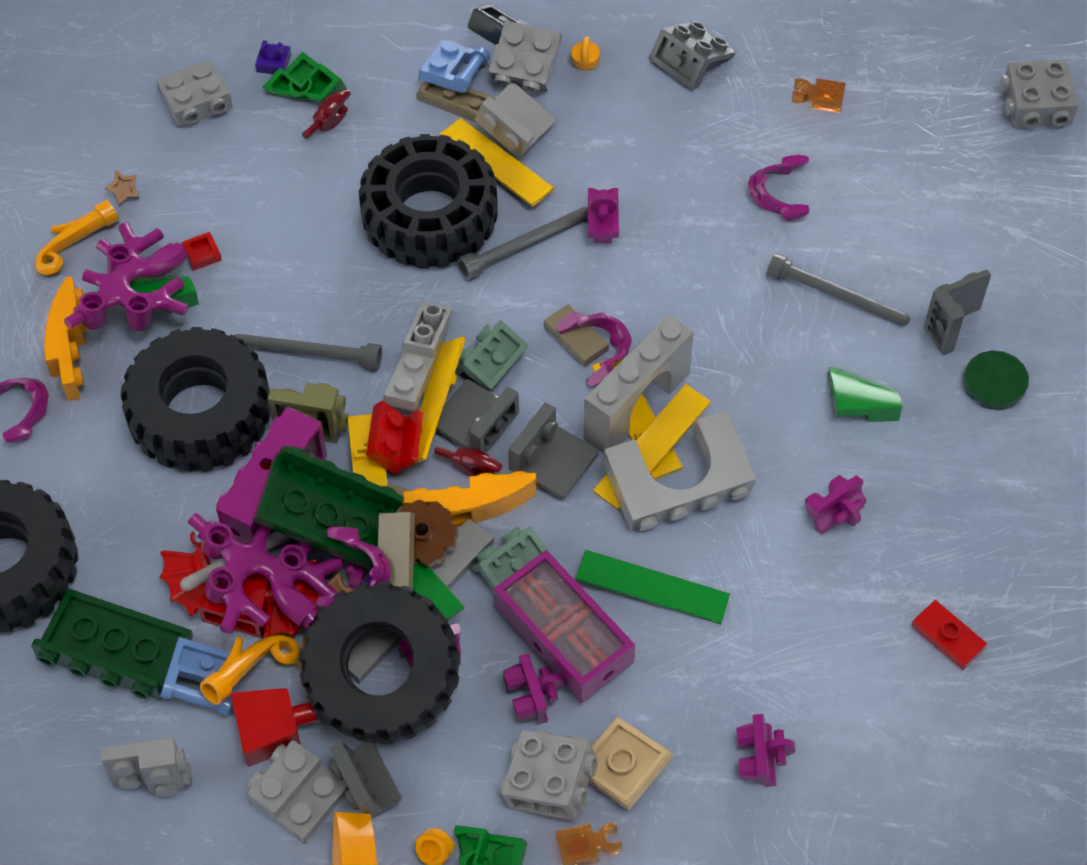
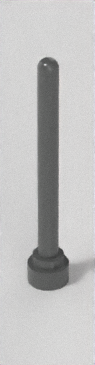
(472, 264)
(782, 268)
(367, 355)

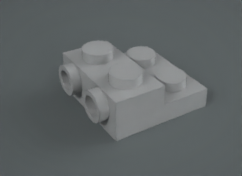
(525, 56)
(194, 93)
(149, 762)
(296, 791)

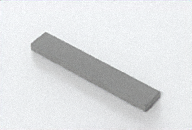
(377, 645)

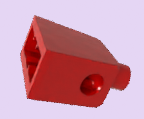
(267, 721)

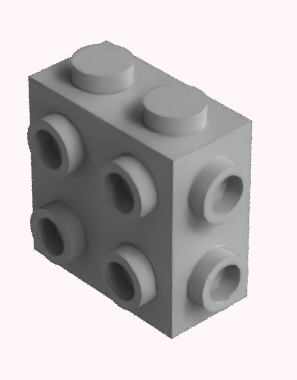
(1039, 93)
(549, 774)

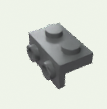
(366, 777)

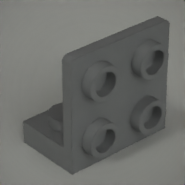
(688, 51)
(950, 305)
(477, 416)
(551, 453)

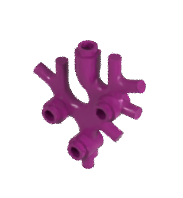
(122, 268)
(253, 558)

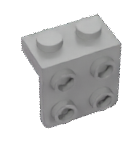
(514, 119)

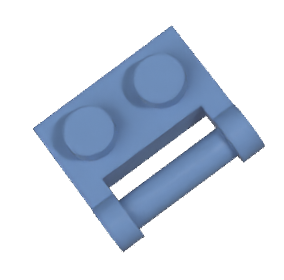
(446, 61)
(195, 663)

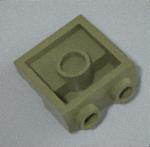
(318, 402)

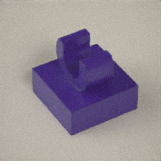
(272, 57)

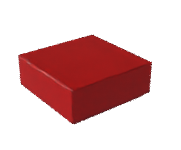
(201, 251)

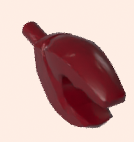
(329, 113)
(470, 461)

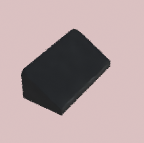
(489, 22)

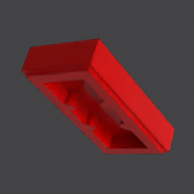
(949, 634)

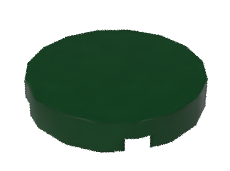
(996, 379)

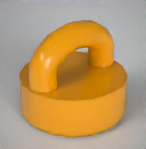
(585, 54)
(434, 846)

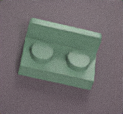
(492, 355)
(516, 552)

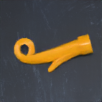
(72, 232)
(220, 683)

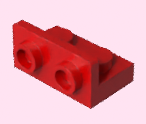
(394, 437)

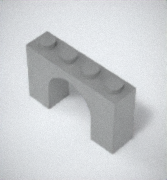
(658, 358)
(648, 502)

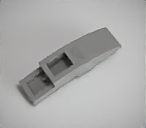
(418, 356)

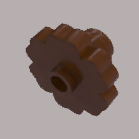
(432, 532)

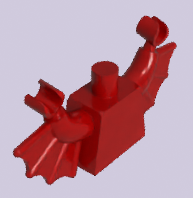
(256, 587)

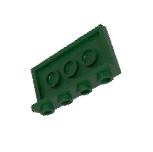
(312, 494)
(110, 644)

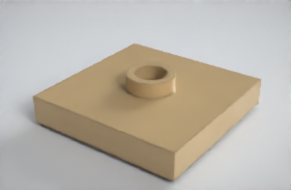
(627, 763)

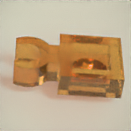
(824, 95)
(581, 845)

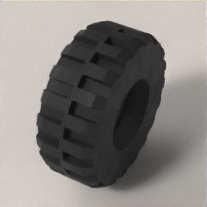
(422, 166)
(187, 361)
(49, 561)
(343, 626)

